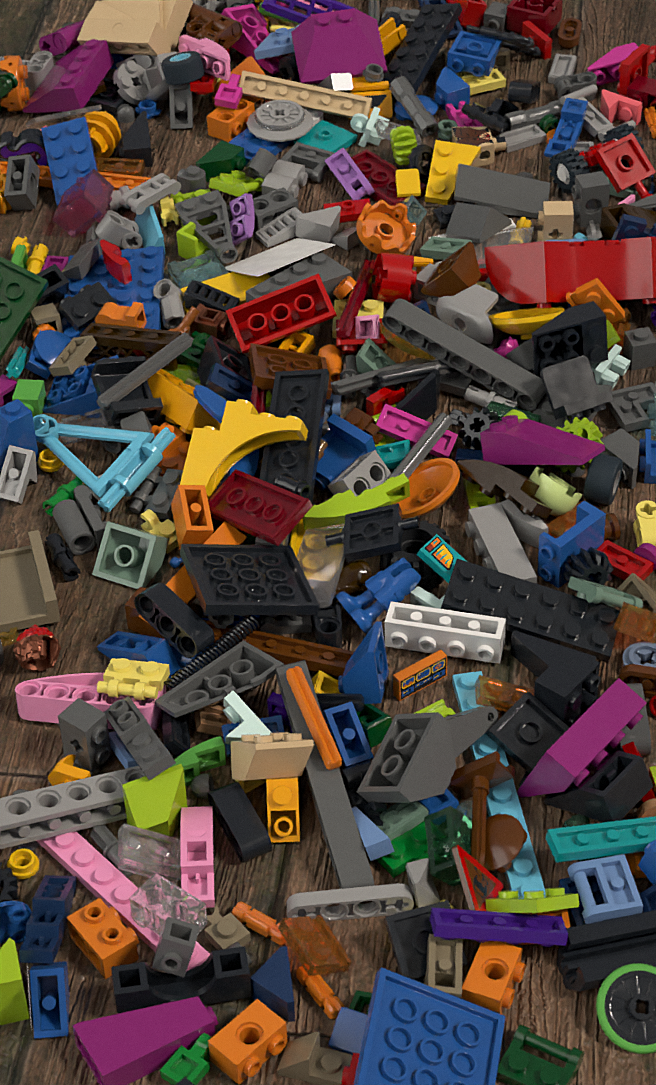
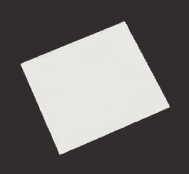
(278, 257)

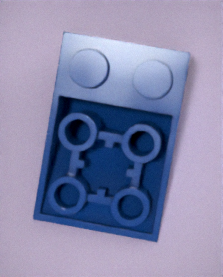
(73, 393)

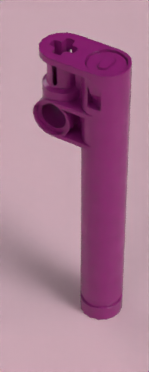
(62, 39)

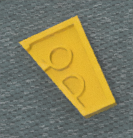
(443, 169)

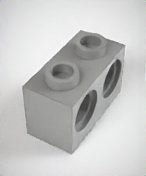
(363, 474)

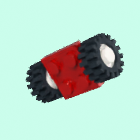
(571, 162)

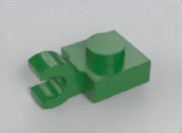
(188, 1063)

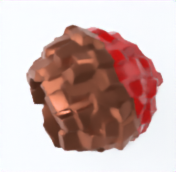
(36, 649)

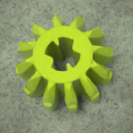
(402, 142)

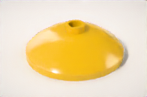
(523, 321)

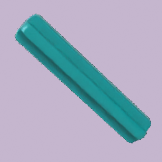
(17, 362)

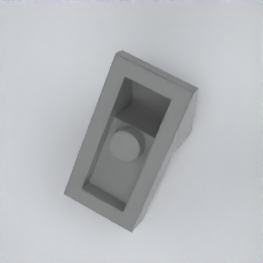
(16, 473)

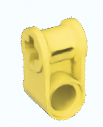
(645, 524)

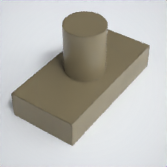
(72, 356)

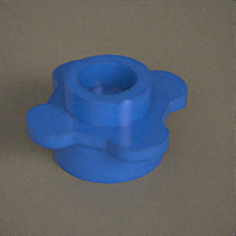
(150, 107)

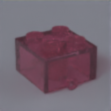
(84, 203)

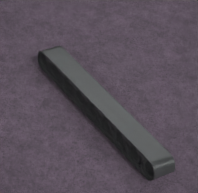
(328, 797)

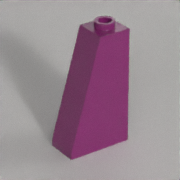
(141, 1040)

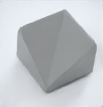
(422, 883)

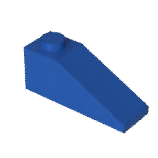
(139, 648)

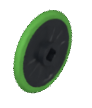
(617, 1007)

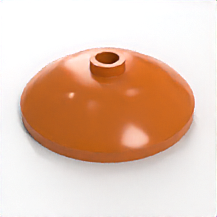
(430, 487)

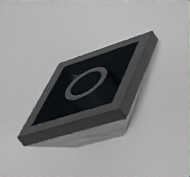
(423, 399)

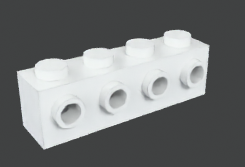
(445, 630)

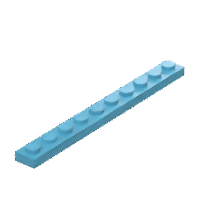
(503, 798)

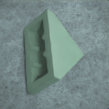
(372, 358)

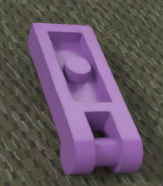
(349, 174)

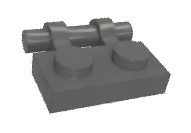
(162, 498)

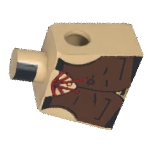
(479, 137)

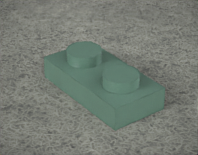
(441, 247)

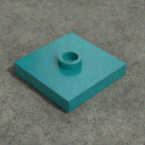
(328, 137)

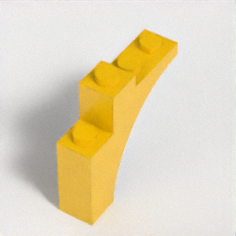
(241, 432)

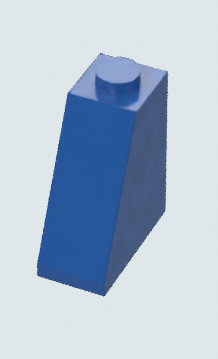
(16, 429)

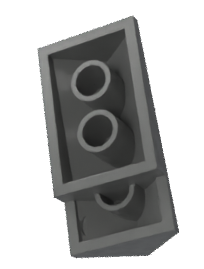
(500, 191)

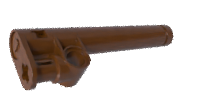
(211, 25)

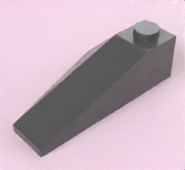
(238, 670)

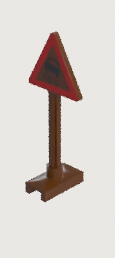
(475, 781)

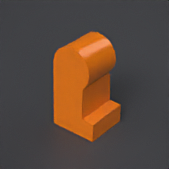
(122, 315)

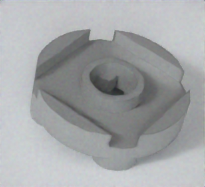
(125, 76)

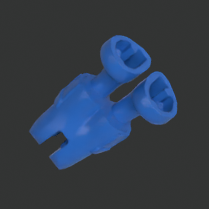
(384, 587)

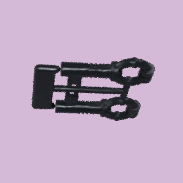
(509, 40)

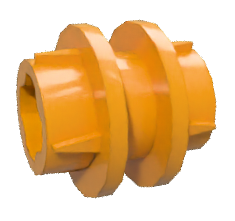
(103, 132)

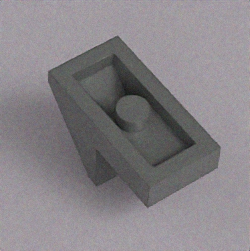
(181, 107)

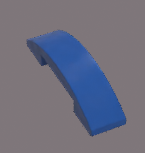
(568, 128)

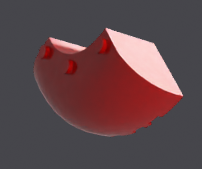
(549, 269)

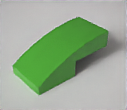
(202, 758)

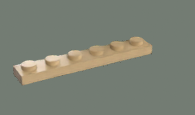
(305, 95)

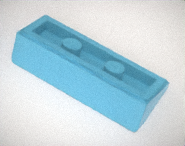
(150, 228)

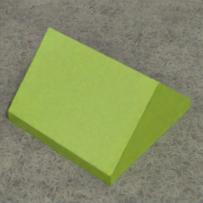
(12, 992)

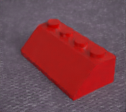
(281, 313)

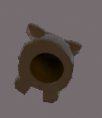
(353, 578)

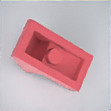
(620, 107)

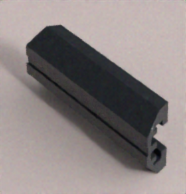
(604, 946)

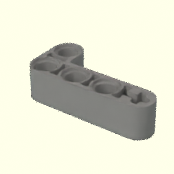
(37, 67)

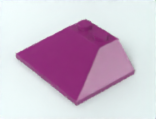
(337, 44)

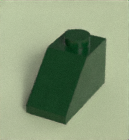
(222, 159)

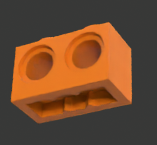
(228, 122)

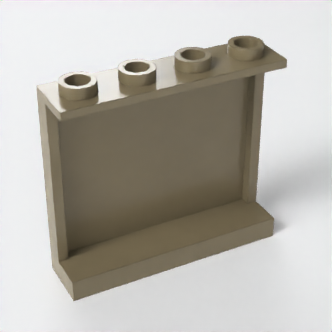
(26, 587)

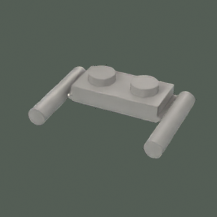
(594, 121)

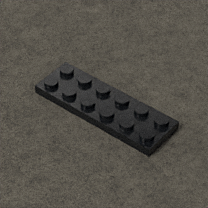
(423, 43)
(303, 396)
(533, 609)

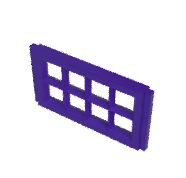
(289, 13)

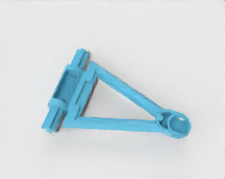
(126, 471)

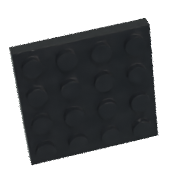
(248, 580)

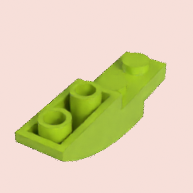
(334, 510)

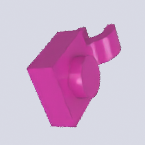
(229, 94)

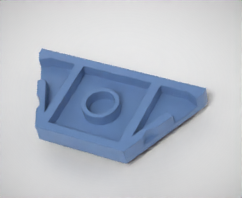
(276, 44)

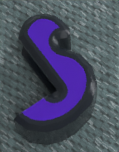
(26, 143)

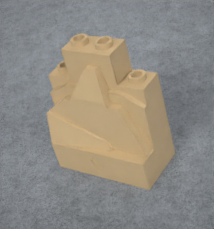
(136, 25)

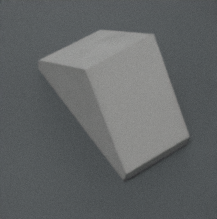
(318, 225)

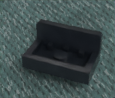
(84, 306)

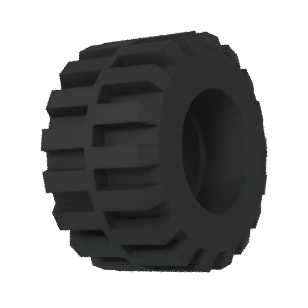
(412, 542)

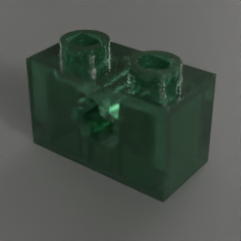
(444, 831)

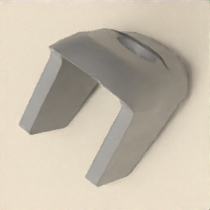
(156, 80)
(469, 312)

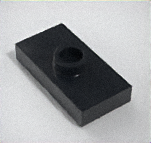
(176, 733)

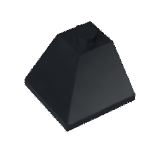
(223, 354)

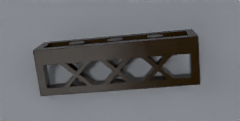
(129, 338)

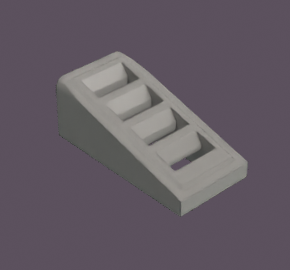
(284, 224)

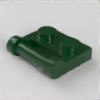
(527, 1069)

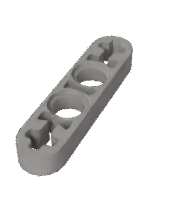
(385, 900)

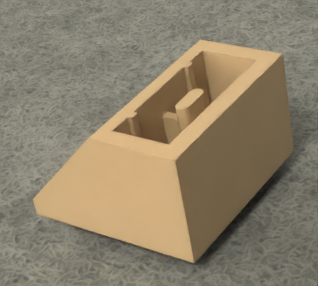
(269, 756)

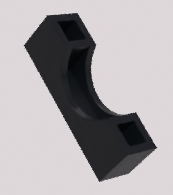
(218, 979)

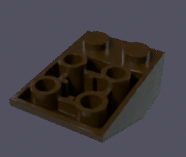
(612, 214)

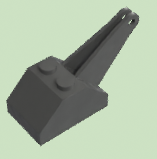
(421, 753)

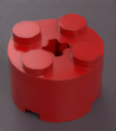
(393, 277)

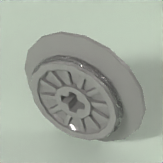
(280, 121)

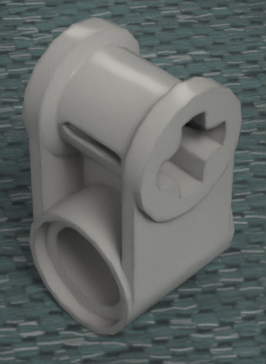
(119, 231)

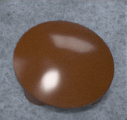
(503, 842)

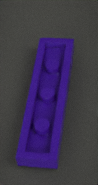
(498, 926)

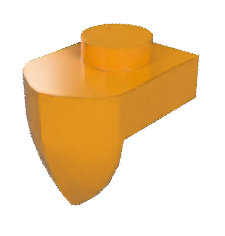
(66, 772)

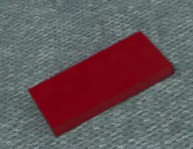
(381, 177)
(258, 507)

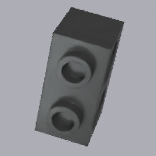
(272, 206)

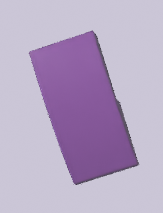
(243, 218)

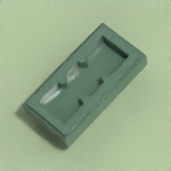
(402, 818)

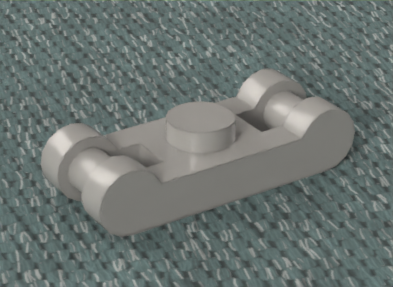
(149, 193)

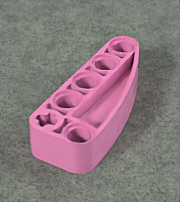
(49, 696)

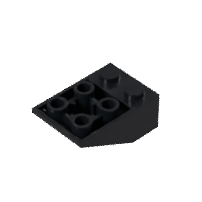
(570, 335)
(607, 790)

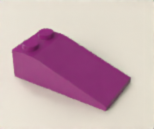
(534, 443)

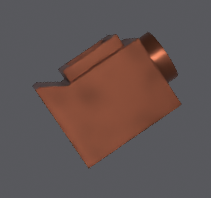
(211, 322)

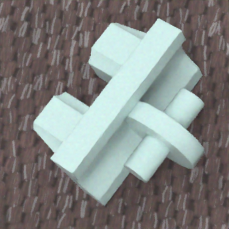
(362, 123)
(616, 363)

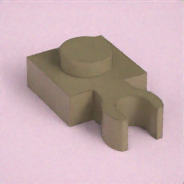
(225, 930)

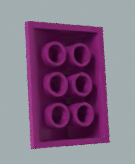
(72, 79)
(585, 742)

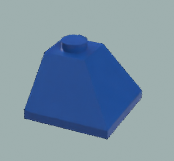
(367, 668)

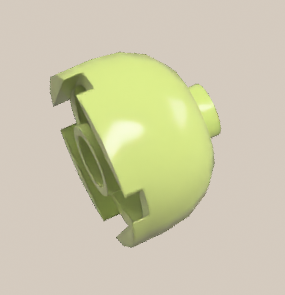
(555, 492)

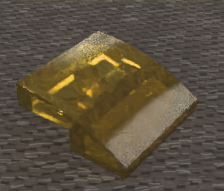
(404, 345)

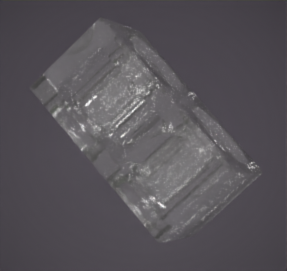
(163, 899)

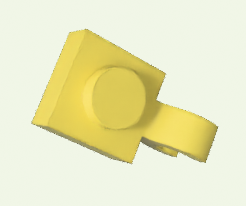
(167, 211)
(164, 529)

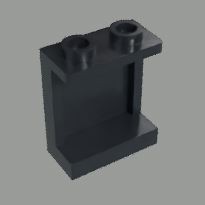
(108, 373)

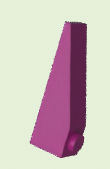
(253, 34)

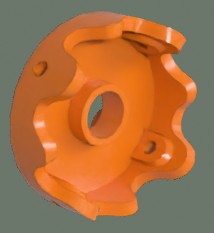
(16, 98)
(390, 219)

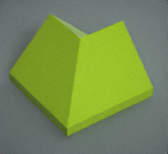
(157, 802)

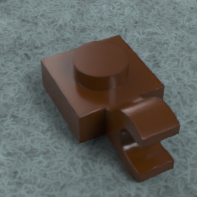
(365, 423)

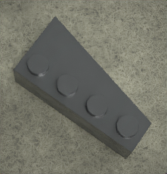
(329, 270)

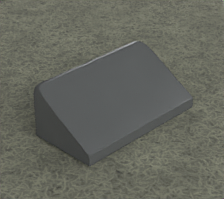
(83, 260)

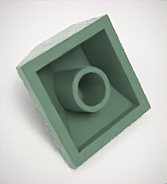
(129, 555)

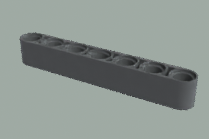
(464, 354)

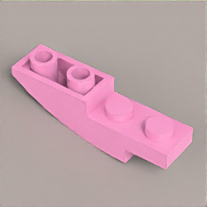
(213, 56)
(198, 853)

